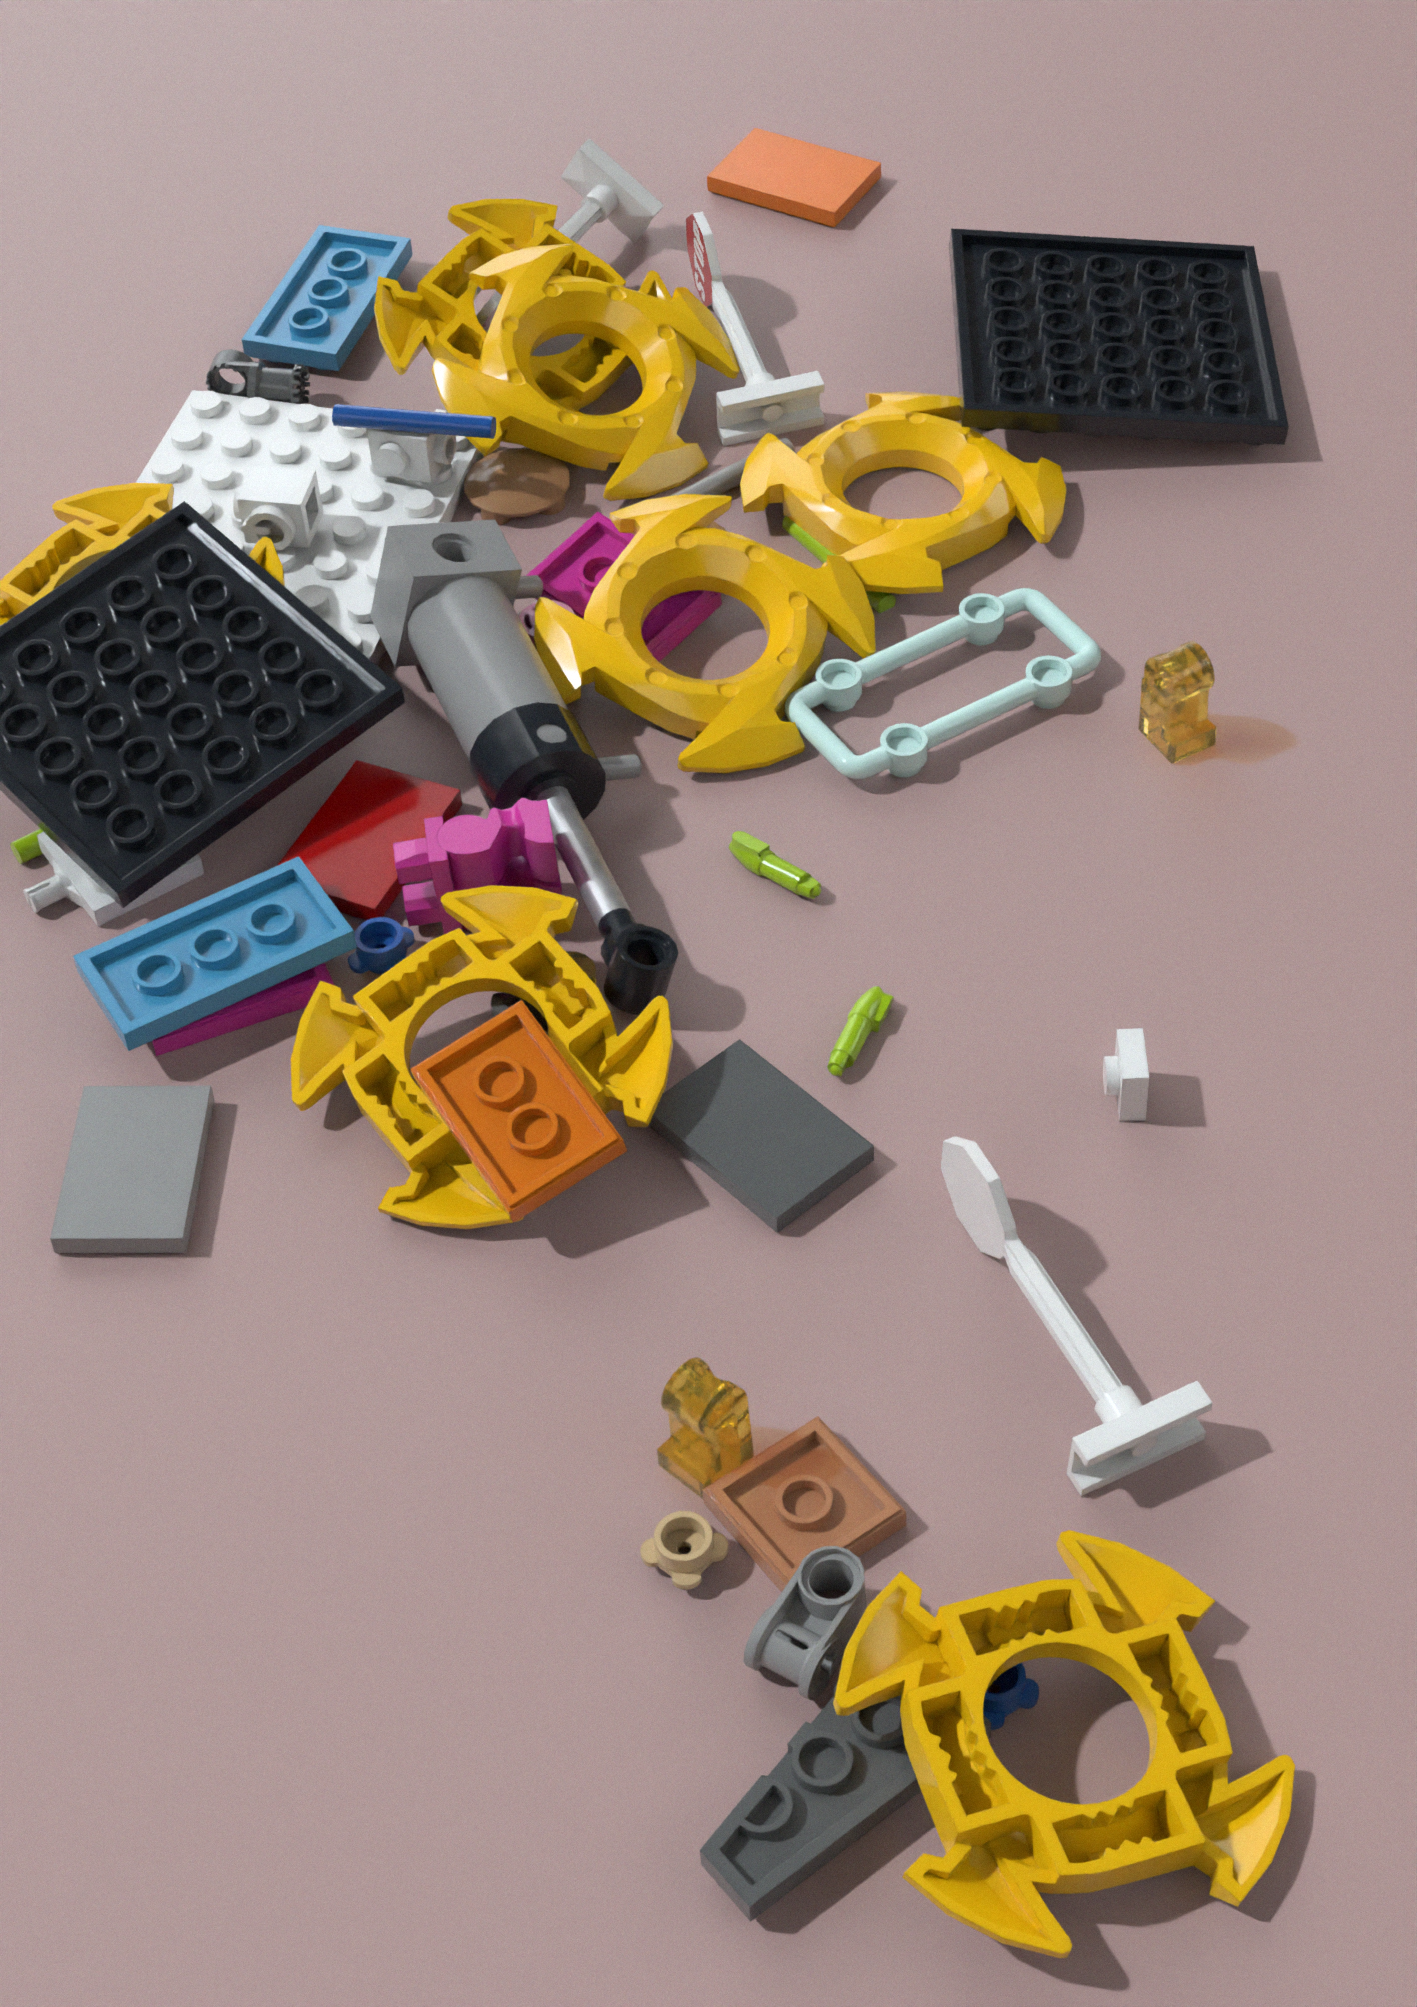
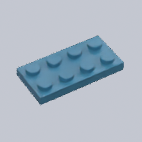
(326, 298)
(214, 953)

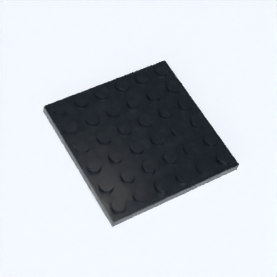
(1113, 338)
(171, 701)

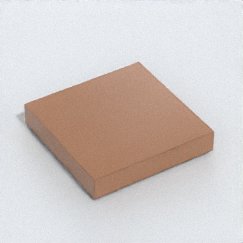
(802, 1498)

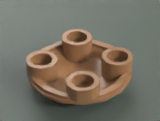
(517, 484)

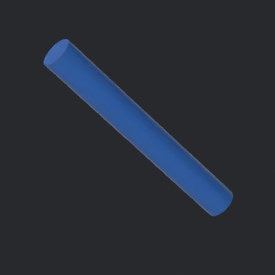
(414, 421)

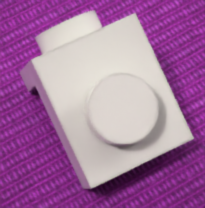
(410, 453)

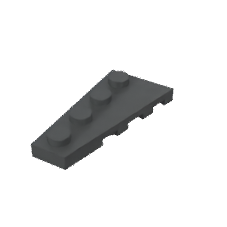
(813, 1805)

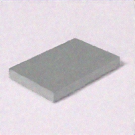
(133, 1170)

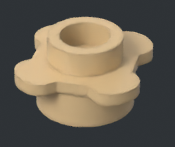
(679, 1531)

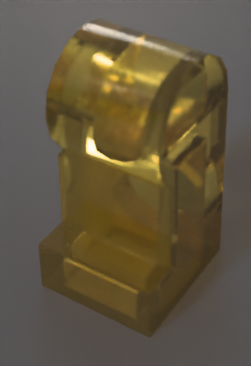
(1177, 702)
(706, 1426)

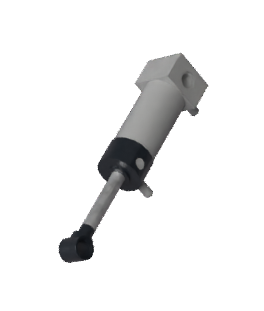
(449, 607)

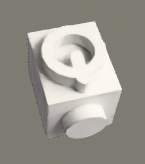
(279, 506)

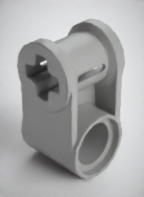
(806, 1633)

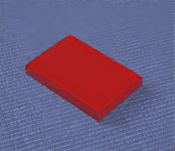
(354, 834)

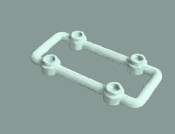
(906, 745)

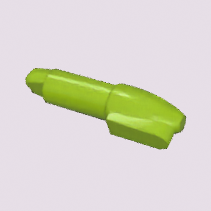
(759, 859)
(863, 1018)

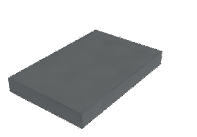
(760, 1135)

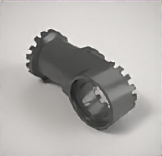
(261, 382)

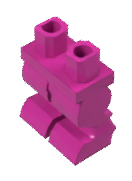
(475, 852)

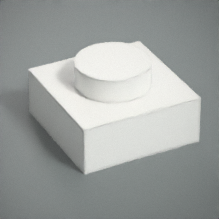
(1128, 1074)

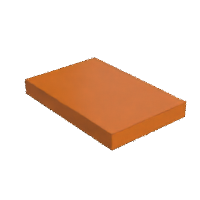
(794, 177)
(518, 1111)

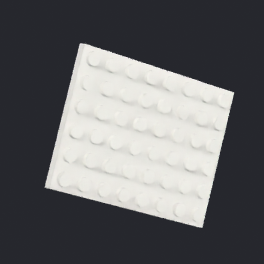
(224, 435)

